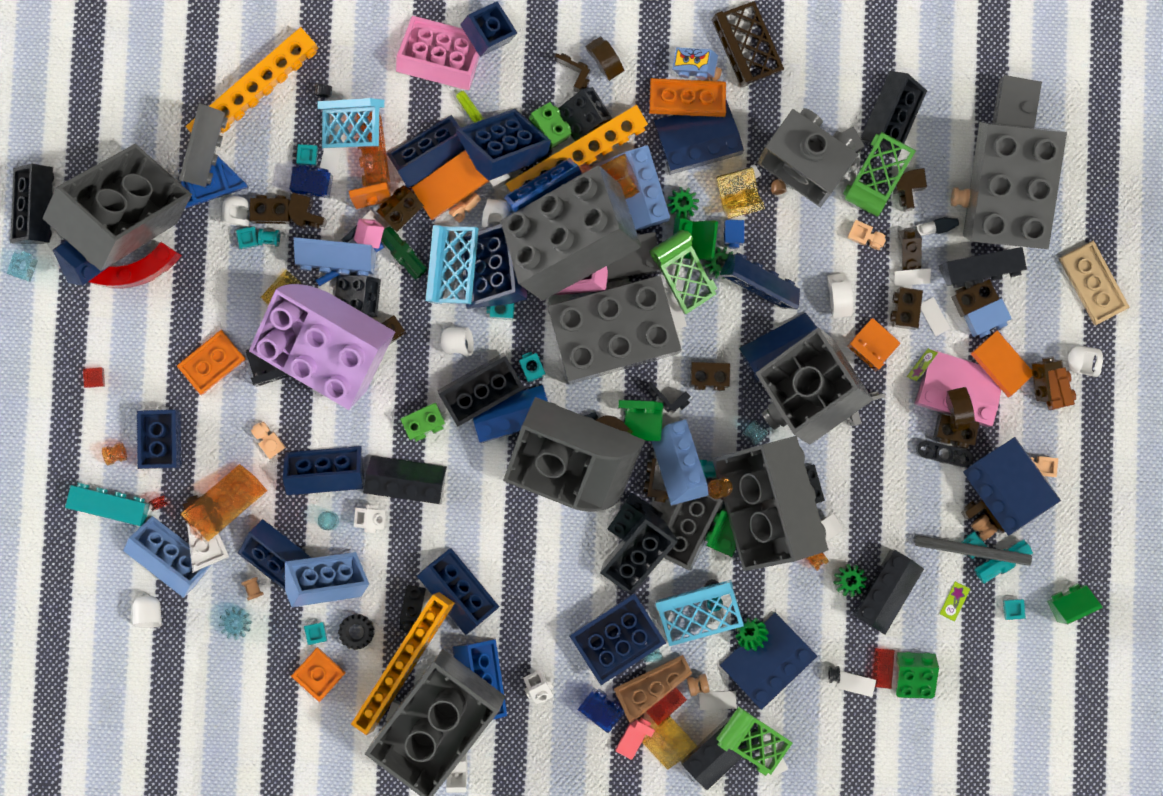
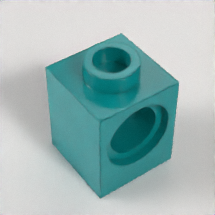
(507, 315)
(532, 375)

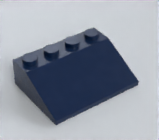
(697, 140)
(503, 144)
(494, 272)
(1011, 486)
(617, 639)
(769, 669)

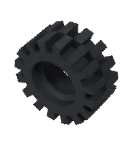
(356, 643)

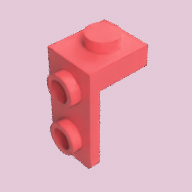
(633, 737)

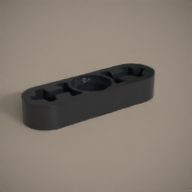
(959, 452)

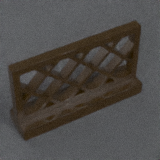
(732, 48)

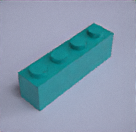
(107, 505)

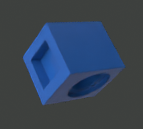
(733, 233)

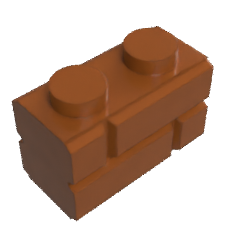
(1060, 389)

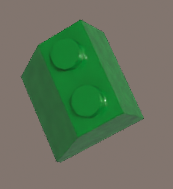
(1073, 604)

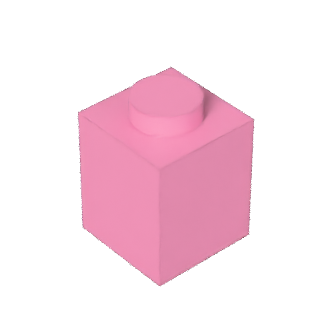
(369, 232)

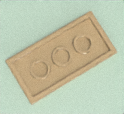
(1094, 283)

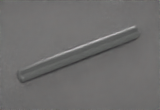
(973, 550)

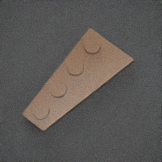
(646, 690)

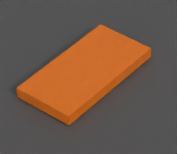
(687, 97)
(449, 185)

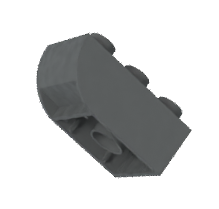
(572, 458)

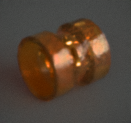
(114, 453)

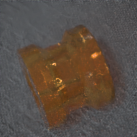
(715, 489)
(817, 560)

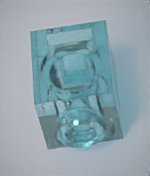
(14, 267)

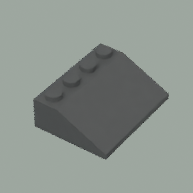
(203, 145)

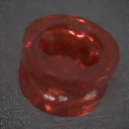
(158, 503)

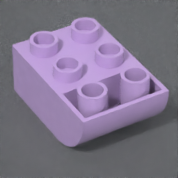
(321, 342)

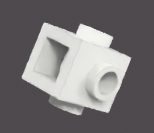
(369, 518)
(538, 687)

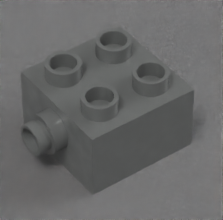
(808, 156)
(812, 388)

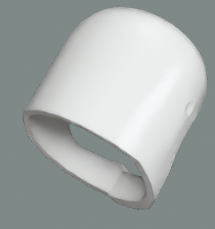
(235, 211)
(495, 211)
(453, 341)
(1081, 360)
(146, 612)

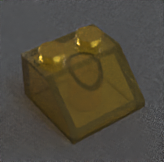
(669, 743)

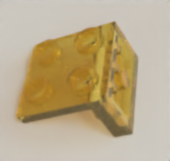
(739, 193)

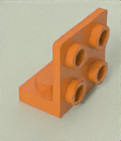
(873, 344)

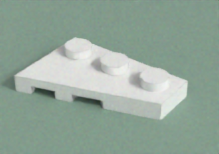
(204, 553)

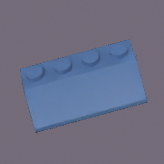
(334, 256)
(680, 463)
(164, 556)
(324, 579)

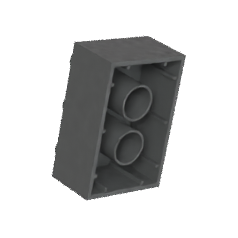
(1014, 185)
(116, 206)
(570, 233)
(614, 329)
(771, 504)
(435, 725)

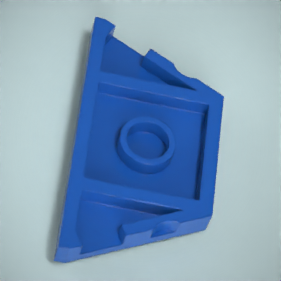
(223, 183)

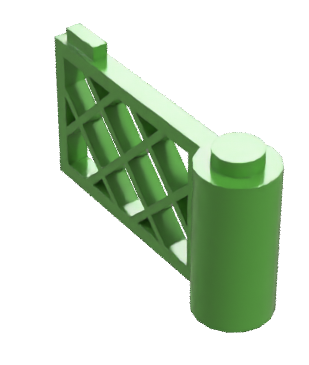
(866, 196)
(672, 250)
(738, 730)

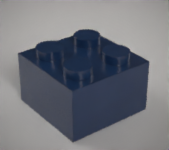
(488, 28)

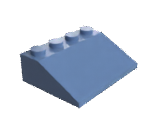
(647, 206)

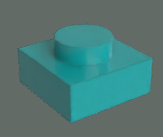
(307, 155)
(247, 237)
(973, 539)
(1014, 609)
(315, 633)

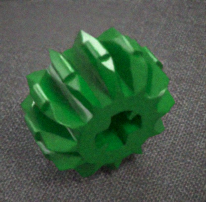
(687, 208)
(717, 268)
(851, 587)
(755, 627)

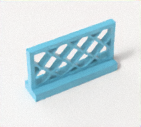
(350, 109)
(439, 265)
(696, 596)

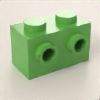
(550, 123)
(423, 422)

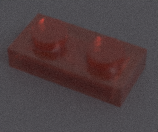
(883, 667)
(666, 706)

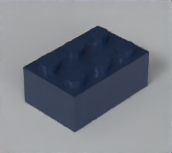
(159, 439)

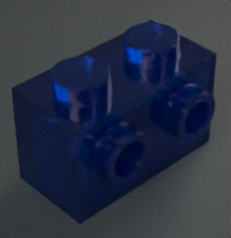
(311, 182)
(601, 709)

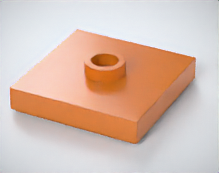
(370, 195)
(318, 674)

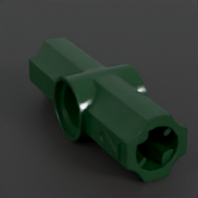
(403, 253)

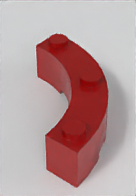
(139, 272)

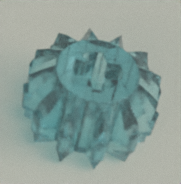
(242, 625)

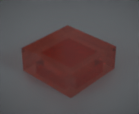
(94, 377)

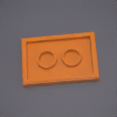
(211, 362)
(1002, 363)

